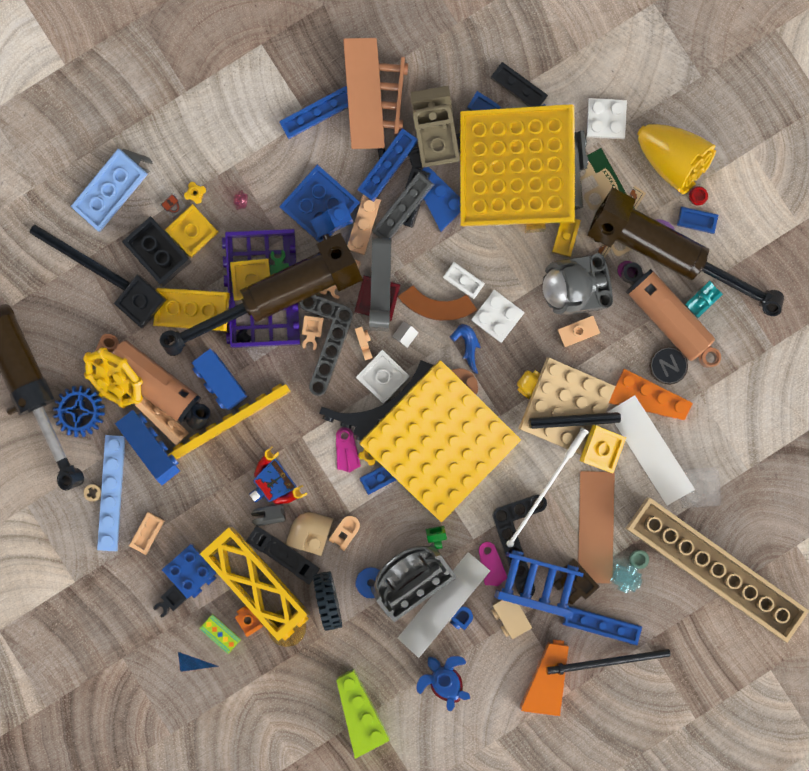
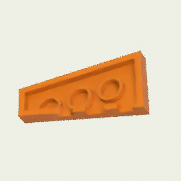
(651, 396)

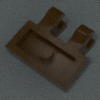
(584, 586)

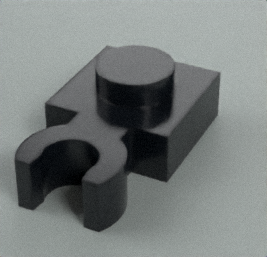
(172, 600)

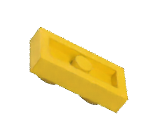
(566, 238)

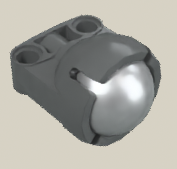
(577, 285)

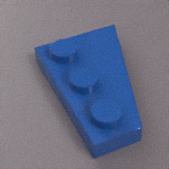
(441, 201)

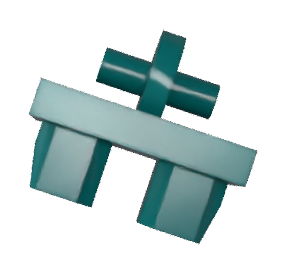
(703, 299)

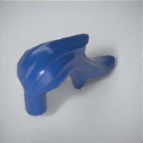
(471, 343)

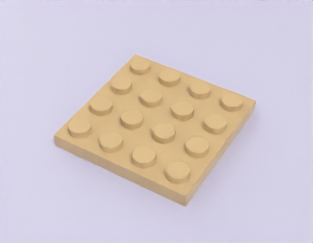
(565, 393)

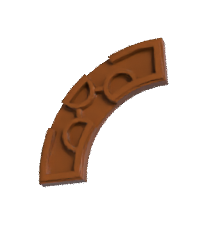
(436, 309)

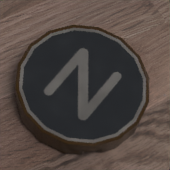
(668, 365)

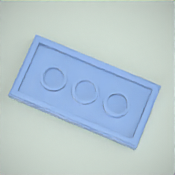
(109, 190)

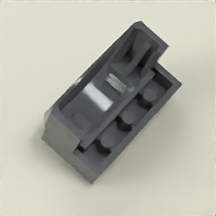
(404, 567)

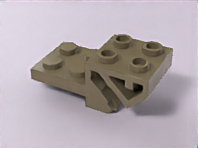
(435, 126)

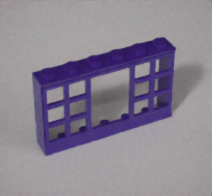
(292, 312)

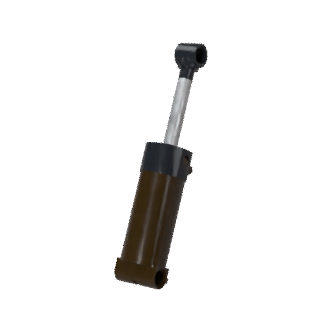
(30, 391)

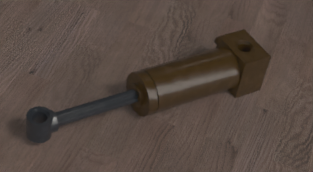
(622, 223)
(281, 290)

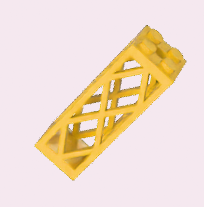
(256, 606)

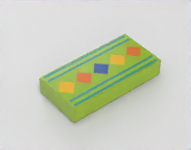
(220, 634)

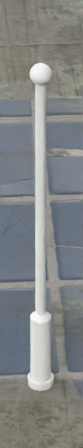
(569, 453)

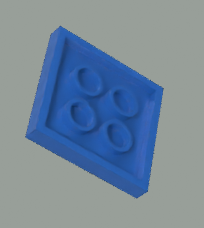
(314, 197)

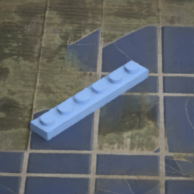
(111, 493)

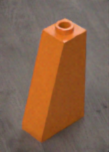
(545, 690)

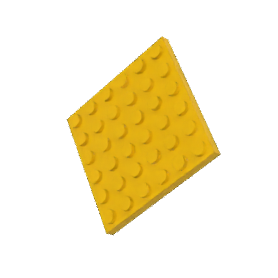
(517, 166)
(440, 441)

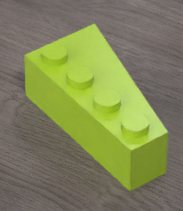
(362, 719)

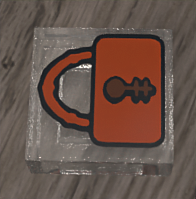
(173, 205)

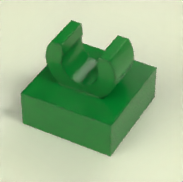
(436, 535)

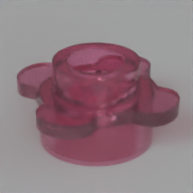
(240, 200)

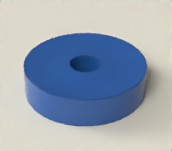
(362, 579)

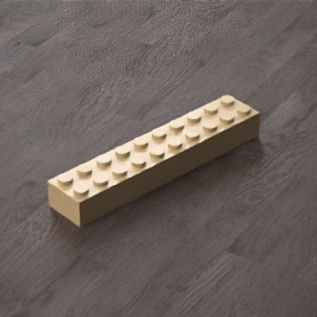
(717, 569)

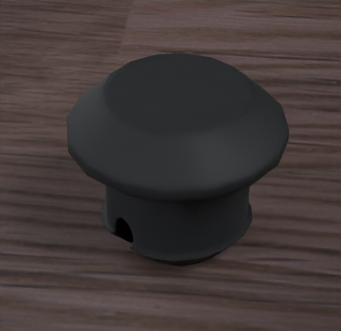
(243, 337)

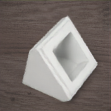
(405, 334)

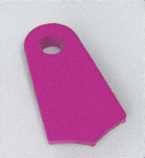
(346, 451)
(493, 563)

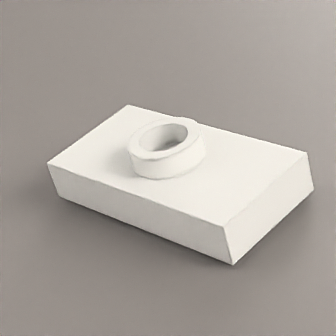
(463, 280)

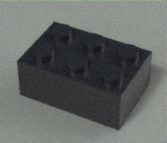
(156, 251)

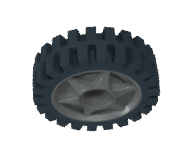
(327, 601)

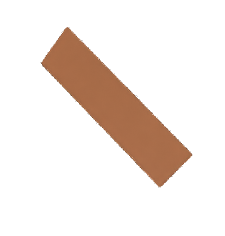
(364, 93)
(596, 524)

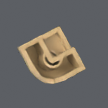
(309, 532)

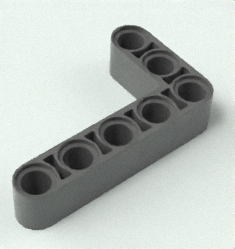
(380, 284)
(330, 340)

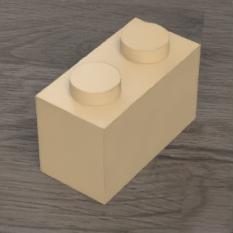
(512, 617)

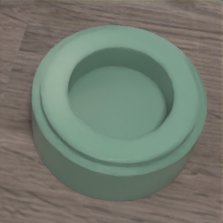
(639, 559)

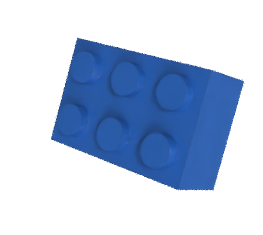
(219, 380)

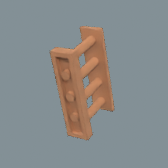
(403, 70)

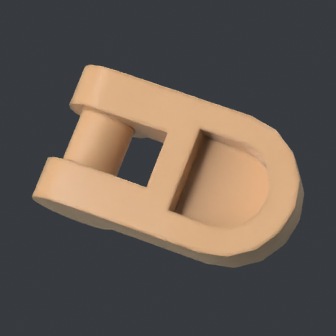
(349, 526)

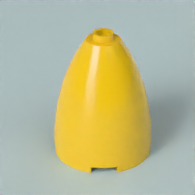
(676, 154)

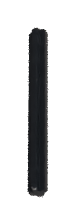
(79, 257)

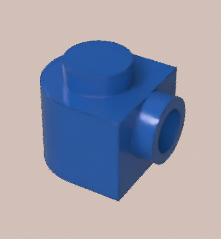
(462, 618)

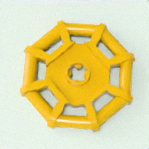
(112, 377)

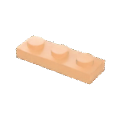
(363, 225)
(172, 429)

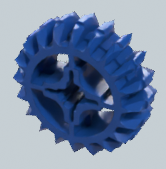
(62, 409)

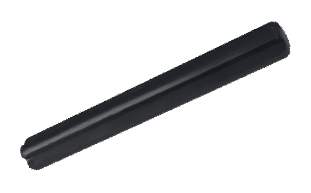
(574, 420)

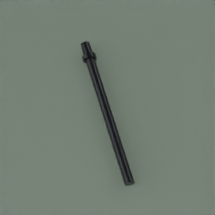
(560, 668)

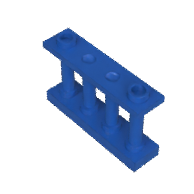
(525, 597)

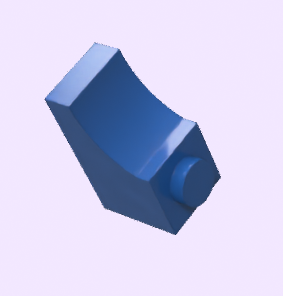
(332, 220)

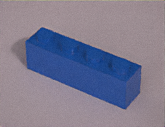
(147, 446)

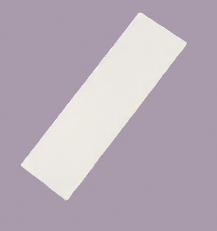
(652, 451)
(443, 605)

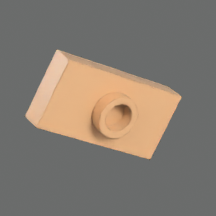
(578, 331)
(147, 533)

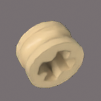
(87, 491)

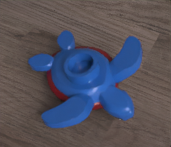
(444, 681)

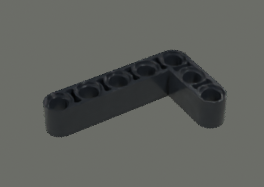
(508, 523)

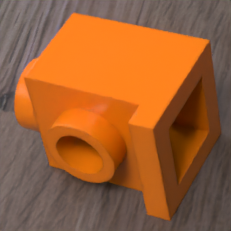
(248, 628)

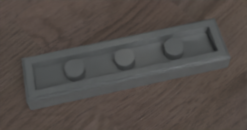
(403, 206)

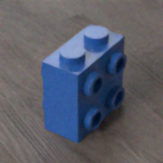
(190, 571)

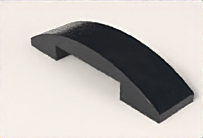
(283, 554)

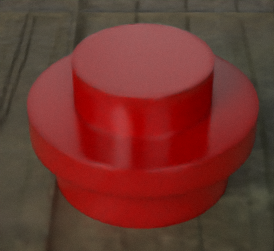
(698, 196)

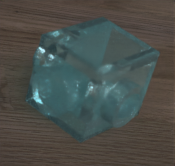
(626, 578)

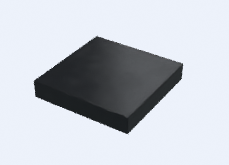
(140, 301)

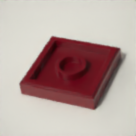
(364, 297)

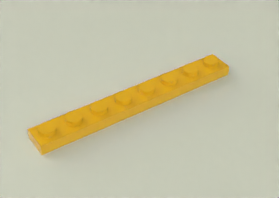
(230, 420)

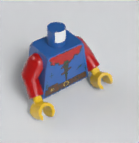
(274, 481)

